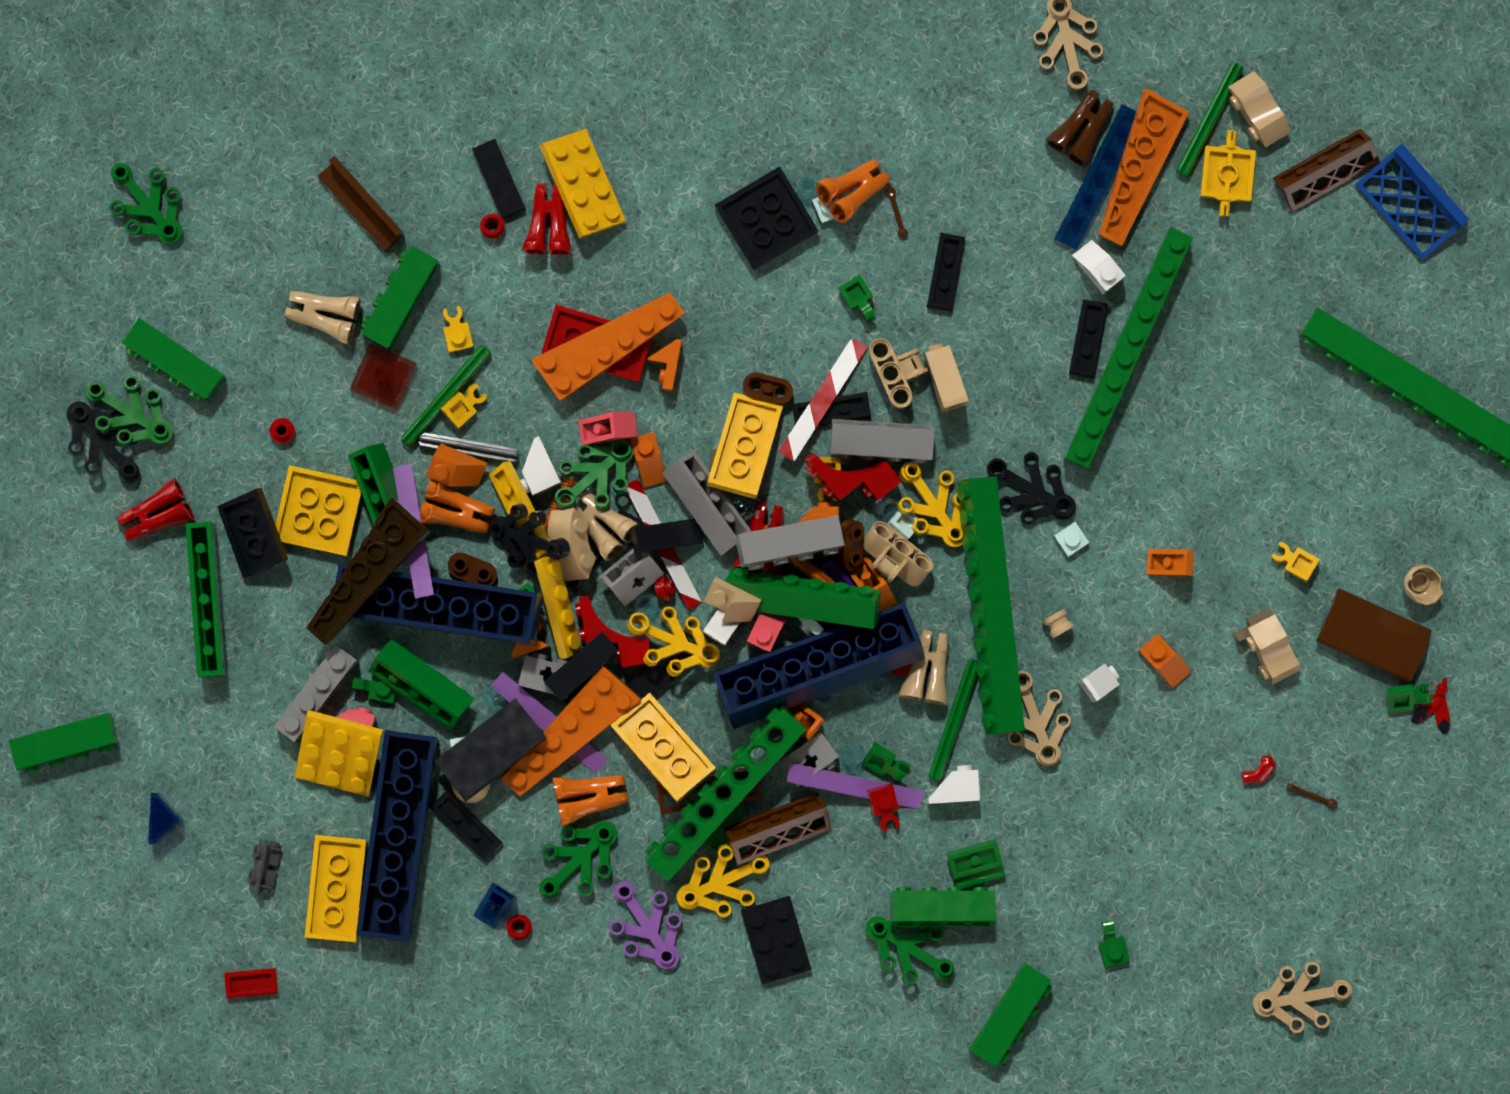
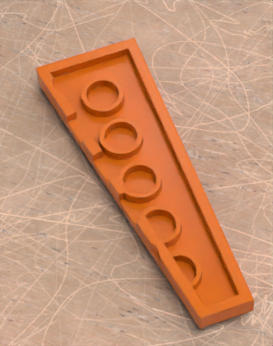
(1147, 147)
(590, 354)
(585, 716)

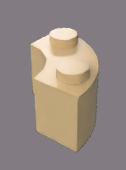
(1259, 109)
(572, 527)
(1272, 649)

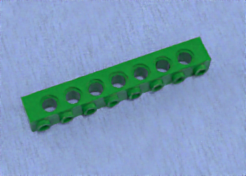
(669, 864)

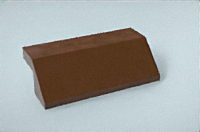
(1374, 635)

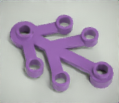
(649, 928)

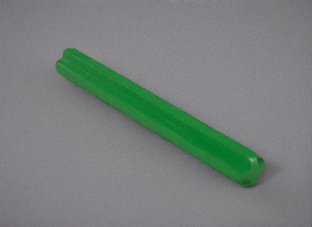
(1209, 120)
(450, 390)
(954, 720)

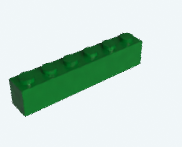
(810, 598)
(206, 599)

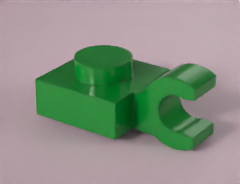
(857, 295)
(377, 689)
(1404, 697)
(882, 761)
(1113, 948)

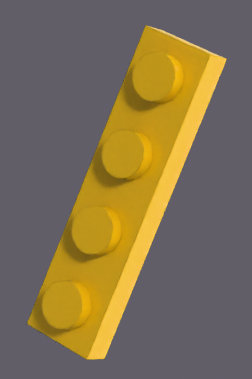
(513, 493)
(558, 606)

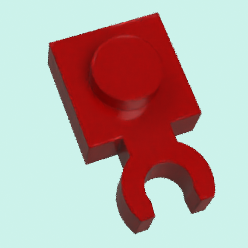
(882, 803)

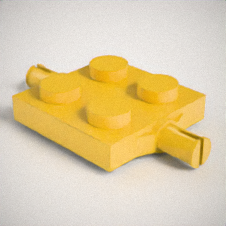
(1227, 173)

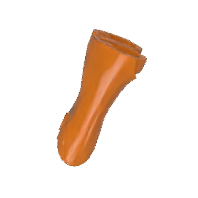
(832, 188)
(443, 494)
(570, 788)

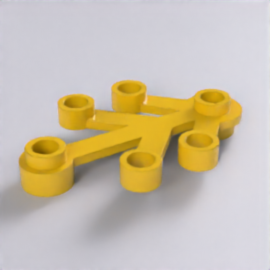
(935, 507)
(676, 643)
(718, 883)

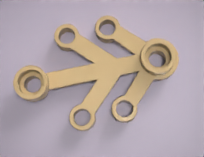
(1066, 38)
(1038, 723)
(1297, 997)

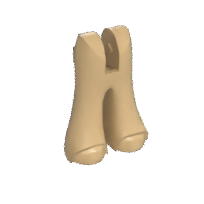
(343, 306)
(606, 543)
(914, 683)

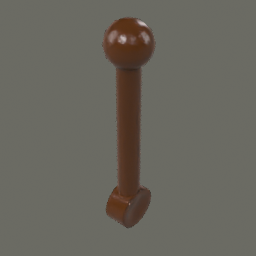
(890, 192)
(1331, 803)

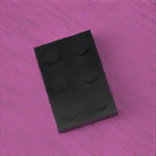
(252, 532)
(776, 939)

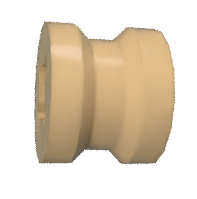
(1058, 623)

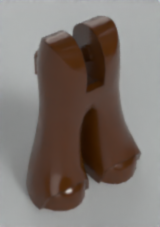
(1063, 135)

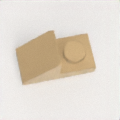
(735, 602)

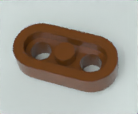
(769, 385)
(851, 554)
(472, 569)

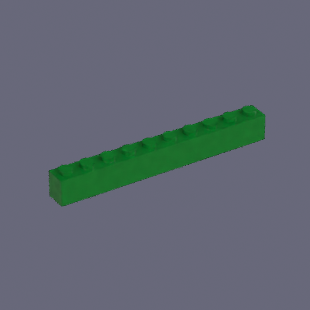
(1128, 348)
(1408, 384)
(990, 605)

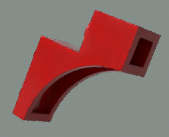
(874, 480)
(630, 649)

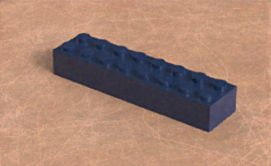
(456, 608)
(818, 666)
(397, 836)

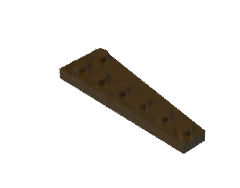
(380, 554)

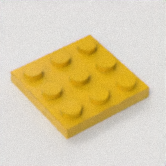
(318, 510)
(338, 753)

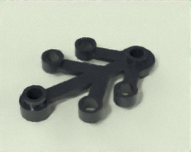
(99, 440)
(1034, 490)
(504, 531)

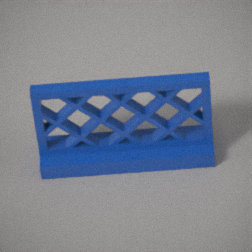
(1430, 189)

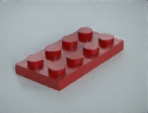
(570, 323)

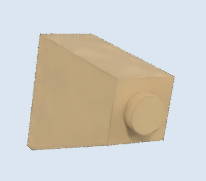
(945, 378)

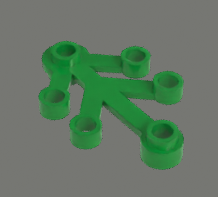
(148, 206)
(132, 415)
(596, 472)
(580, 855)
(906, 946)

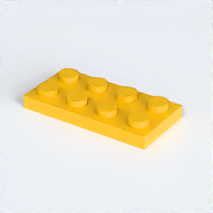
(582, 183)
(745, 445)
(663, 747)
(335, 888)

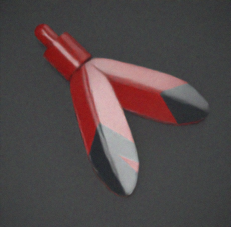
(1438, 705)

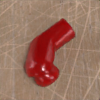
(1263, 772)

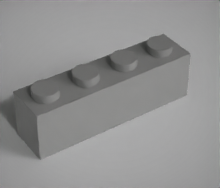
(882, 440)
(706, 504)
(790, 541)
(316, 692)

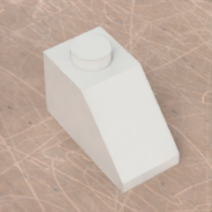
(1099, 266)
(538, 470)
(719, 630)
(1099, 682)
(957, 787)

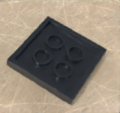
(766, 218)

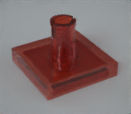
(383, 376)

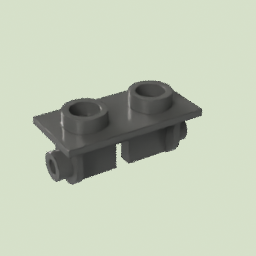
(260, 875)

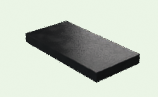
(490, 749)

